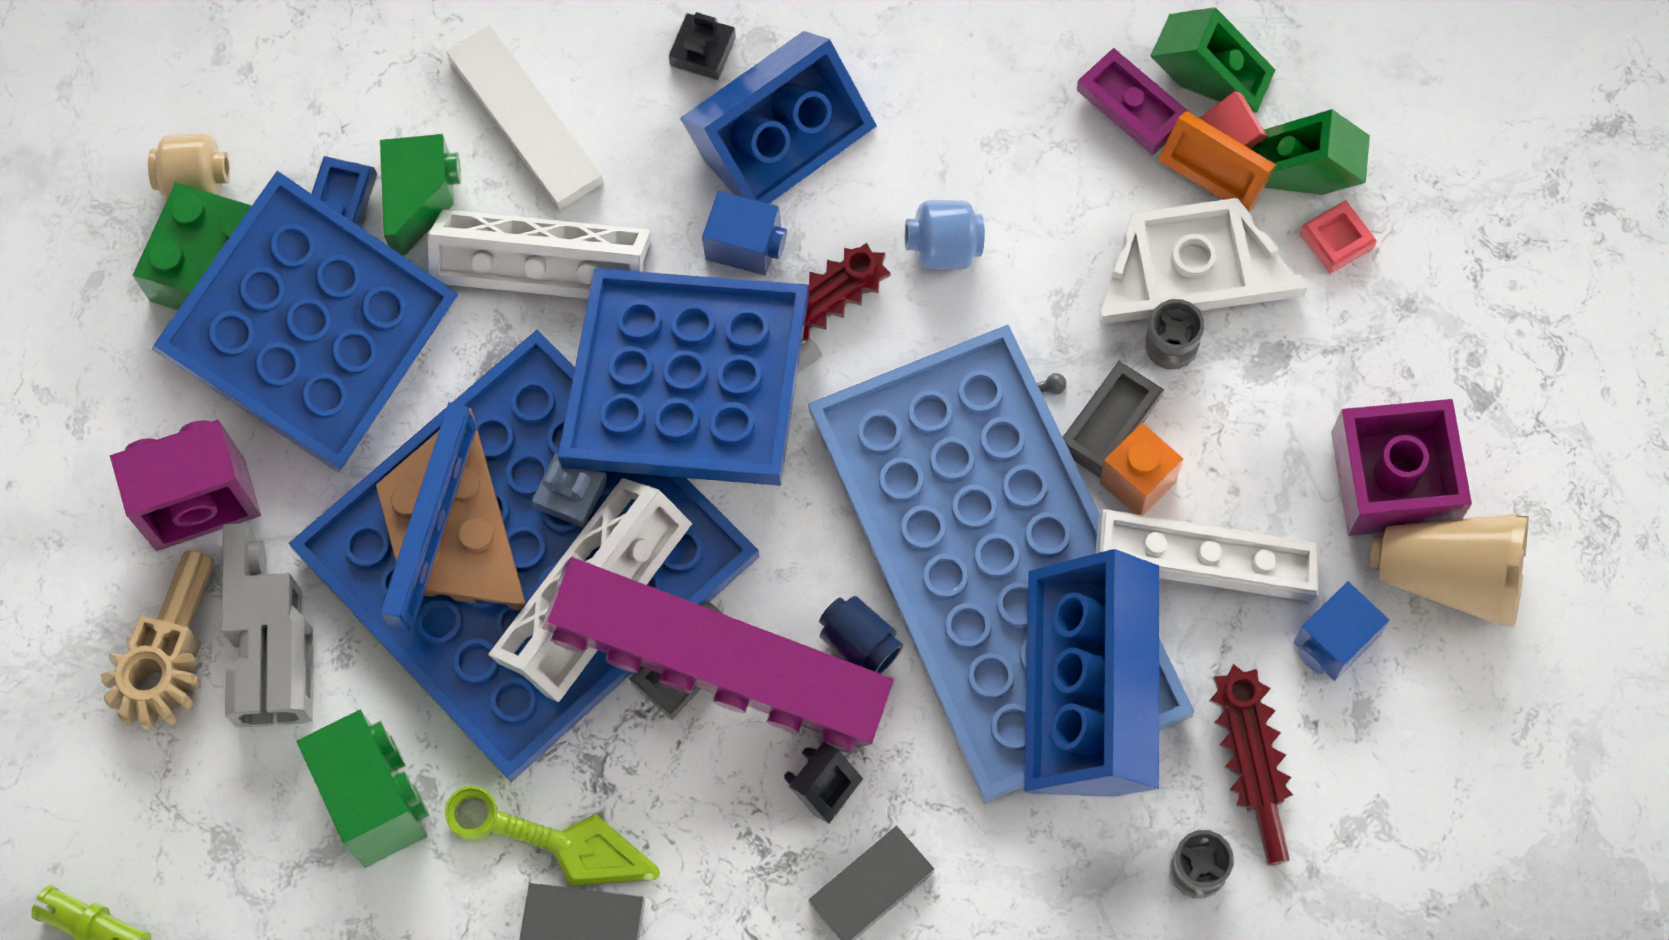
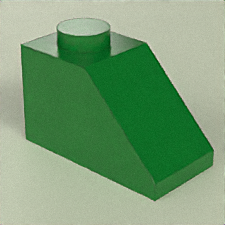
(1212, 57)
(1316, 154)
(415, 186)

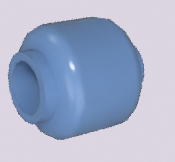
(945, 234)

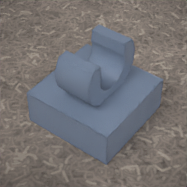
(569, 492)

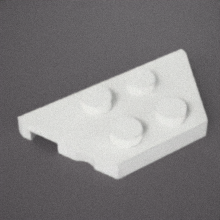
(1197, 255)

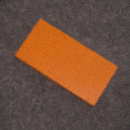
(1216, 161)

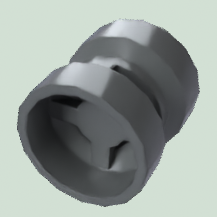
(1175, 322)
(1207, 854)

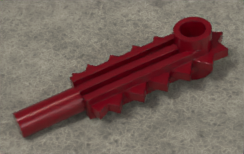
(843, 284)
(1254, 759)

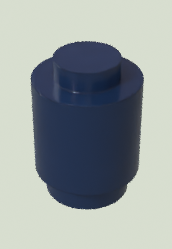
(859, 634)

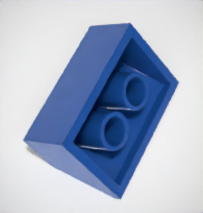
(780, 119)

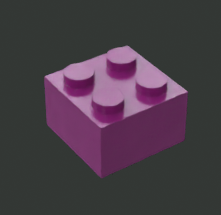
(1400, 465)
(184, 484)

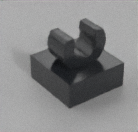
(702, 45)
(824, 781)

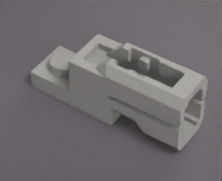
(272, 636)

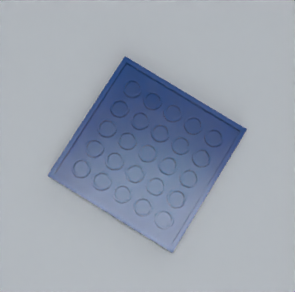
(520, 426)

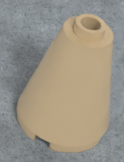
(1458, 563)

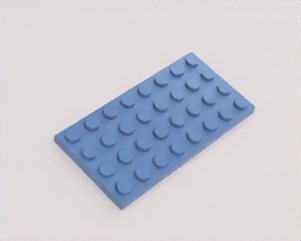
(959, 500)

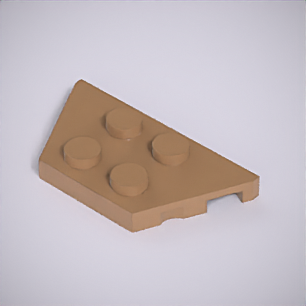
(475, 548)

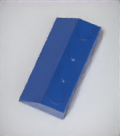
(1093, 677)

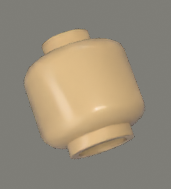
(188, 161)

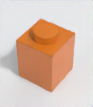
(1141, 470)

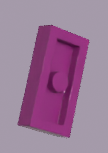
(1131, 100)

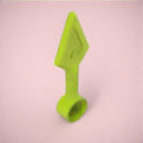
(586, 851)

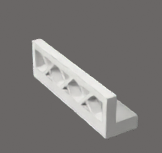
(529, 252)
(629, 547)

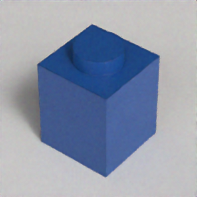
(743, 233)
(1339, 632)

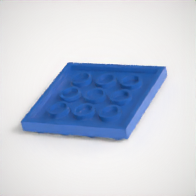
(305, 321)
(685, 377)

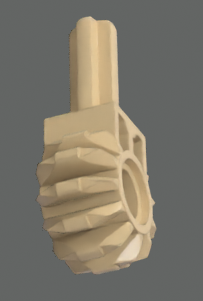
(164, 647)

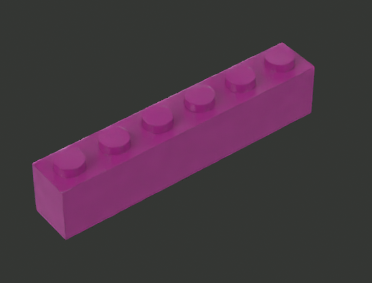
(716, 654)

